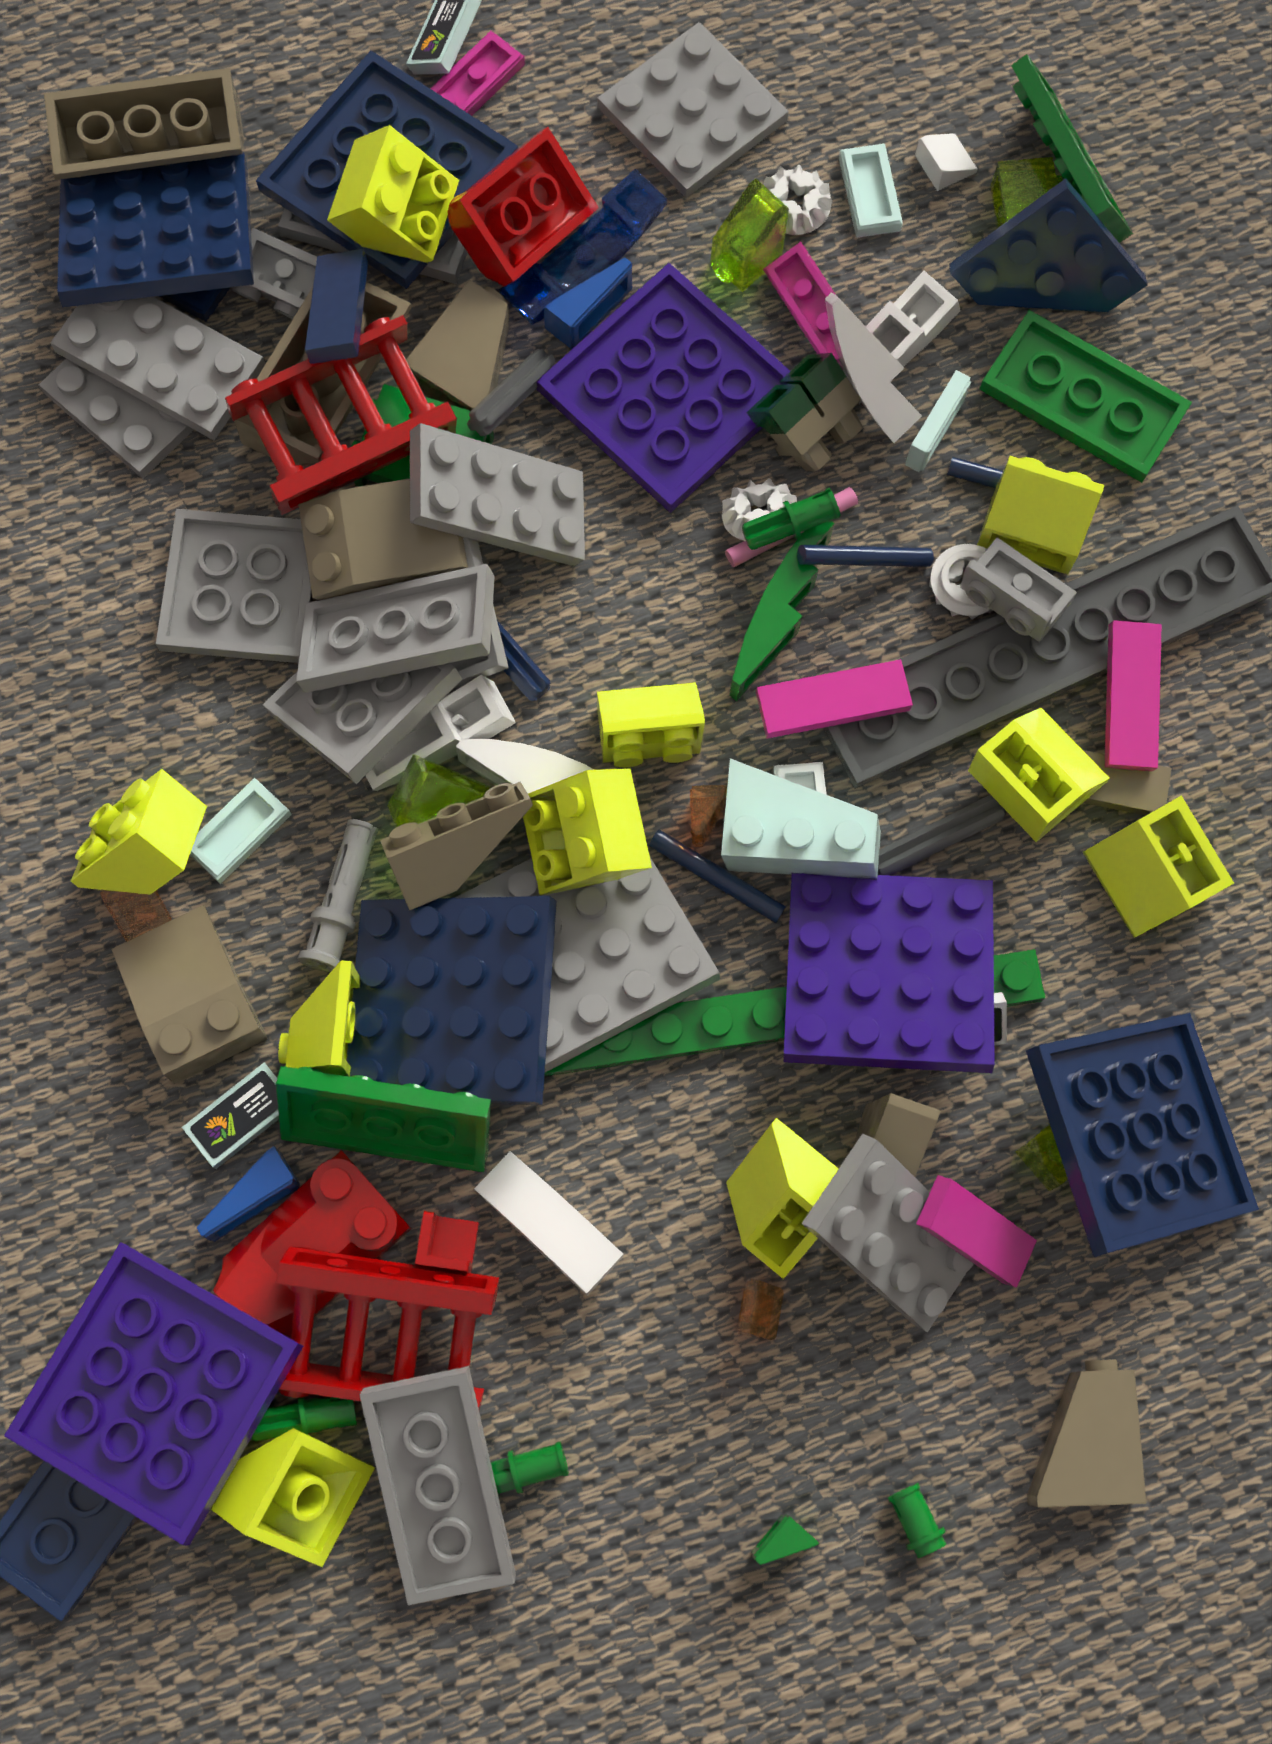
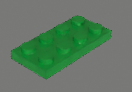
(1070, 153)
(1085, 395)
(383, 1118)

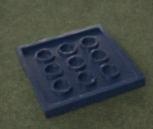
(371, 98)
(155, 231)
(455, 995)
(1141, 1132)

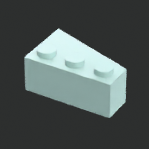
(794, 829)

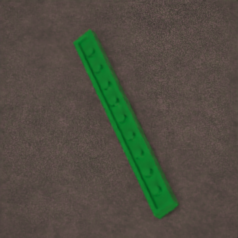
(754, 1020)

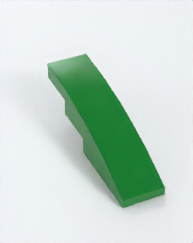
(775, 618)

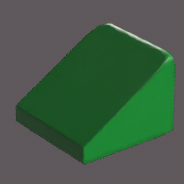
(782, 1540)

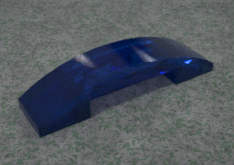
(594, 247)

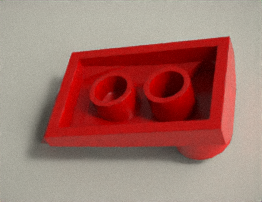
(520, 209)
(328, 1213)

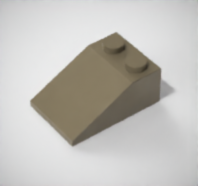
(366, 541)
(187, 995)

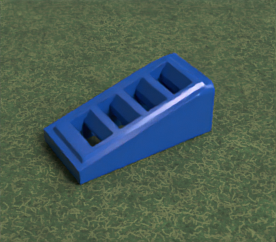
(586, 305)
(256, 1191)

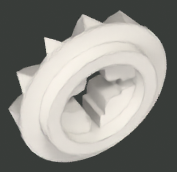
(815, 202)
(738, 510)
(949, 569)

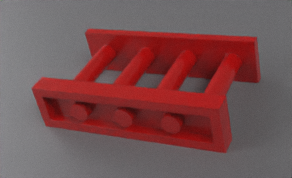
(338, 462)
(362, 1282)

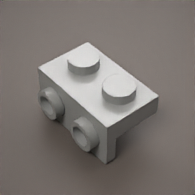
(280, 273)
(1017, 590)

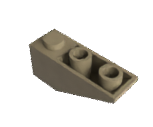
(445, 850)

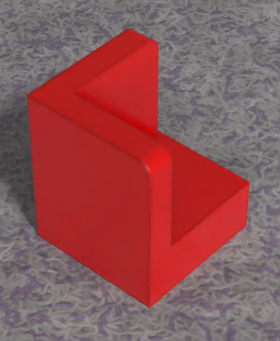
(447, 1243)

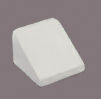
(944, 159)

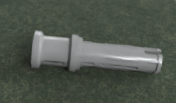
(334, 917)

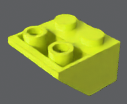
(393, 196)
(1041, 512)
(650, 724)
(1036, 772)
(586, 831)
(140, 838)
(1158, 867)
(774, 1195)

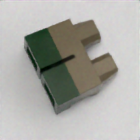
(805, 407)

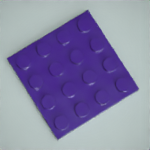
(665, 386)
(890, 973)
(154, 1393)

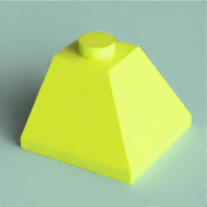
(323, 1025)
(294, 1494)

